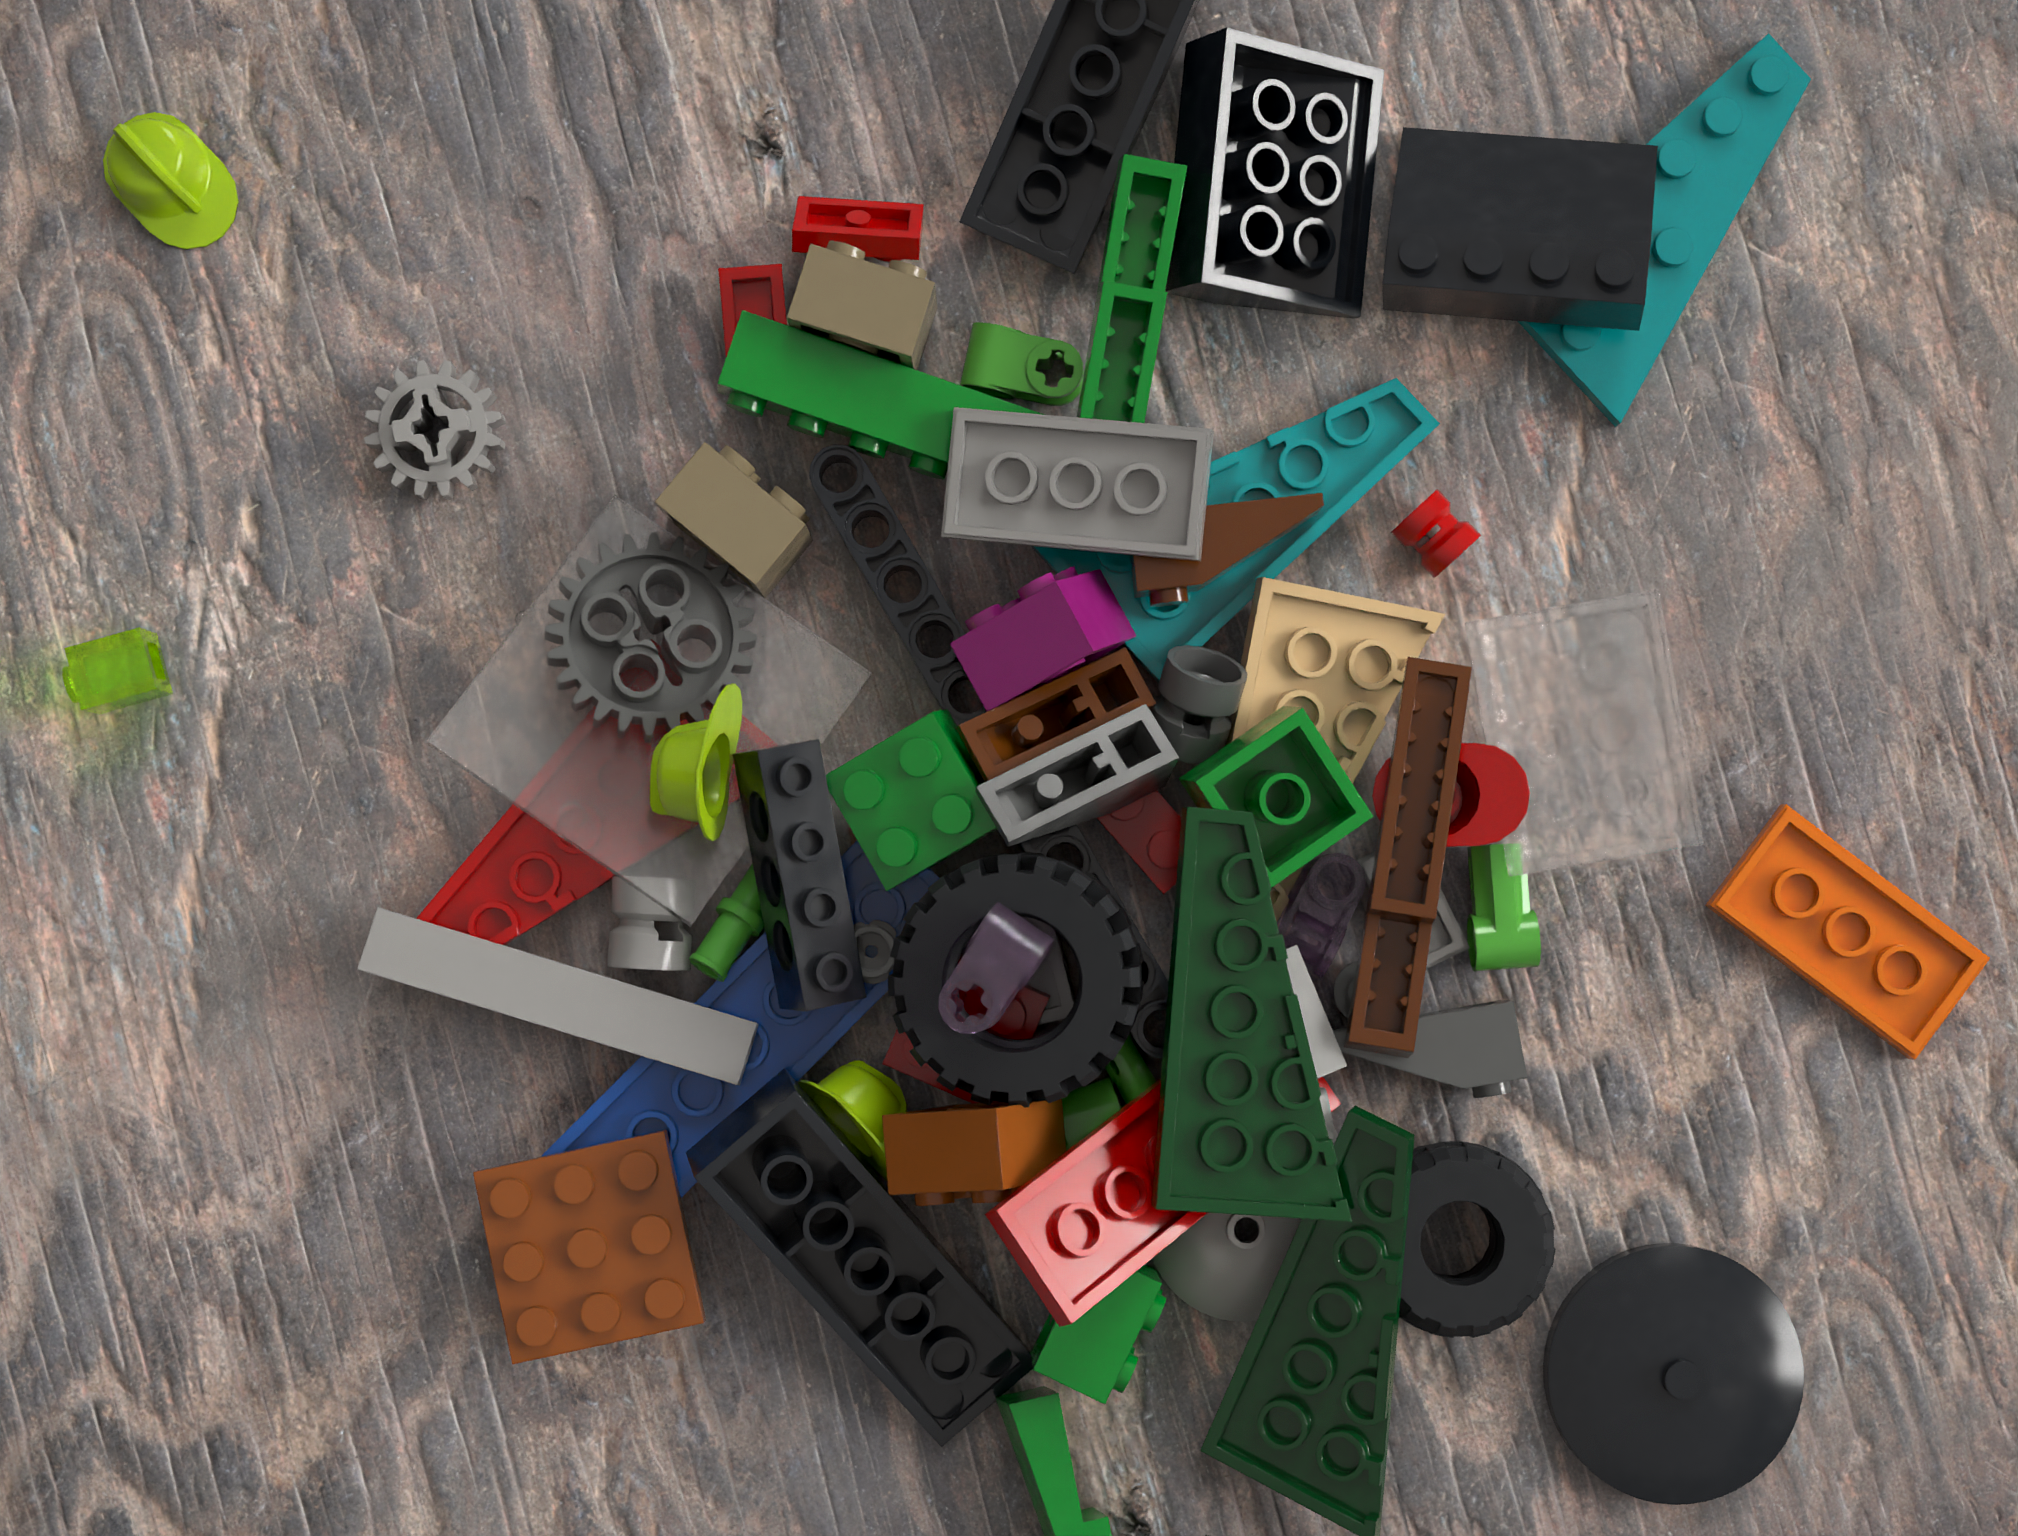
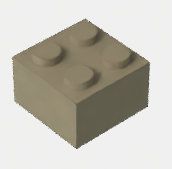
(864, 303)
(735, 519)

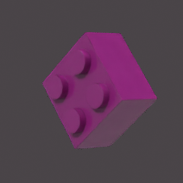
(1042, 635)

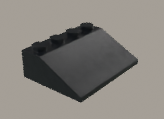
(1274, 175)
(1520, 228)

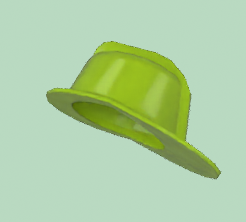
(170, 180)
(695, 766)
(855, 1101)

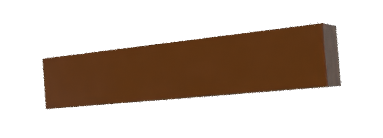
(1408, 858)

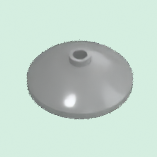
(1223, 1273)

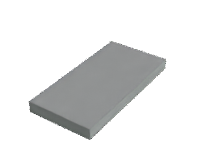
(1077, 483)

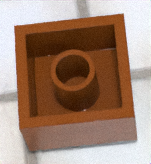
(970, 1149)

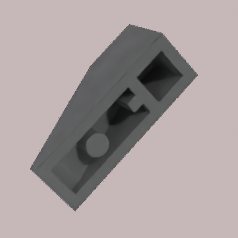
(1081, 778)
(1462, 1048)

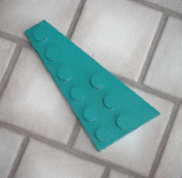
(1701, 180)
(1328, 454)

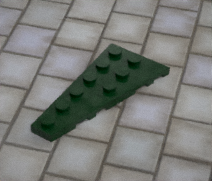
(1238, 1071)
(1320, 1363)

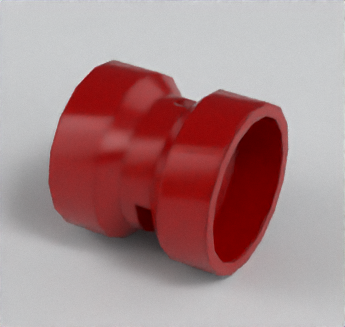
(1446, 544)

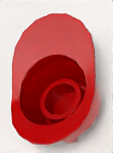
(1487, 798)

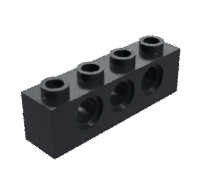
(799, 876)

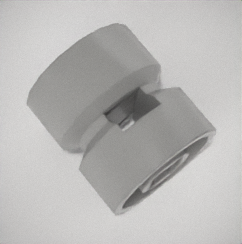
(646, 933)

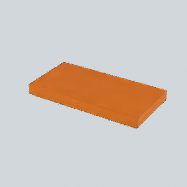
(1847, 931)

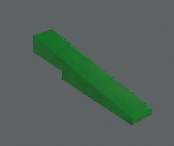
(1131, 289)
(1043, 1453)

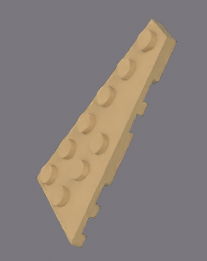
(1333, 658)

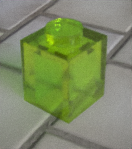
(116, 671)

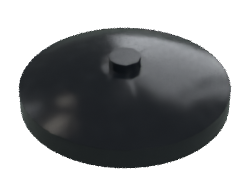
(1673, 1373)

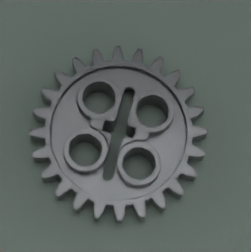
(598, 660)

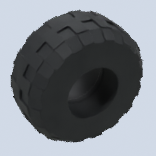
(1518, 1247)

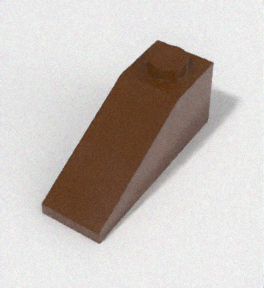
(1229, 538)
(1054, 714)

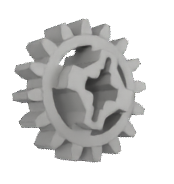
(408, 435)

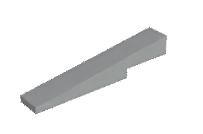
(558, 996)

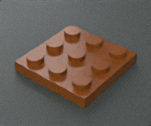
(589, 1247)

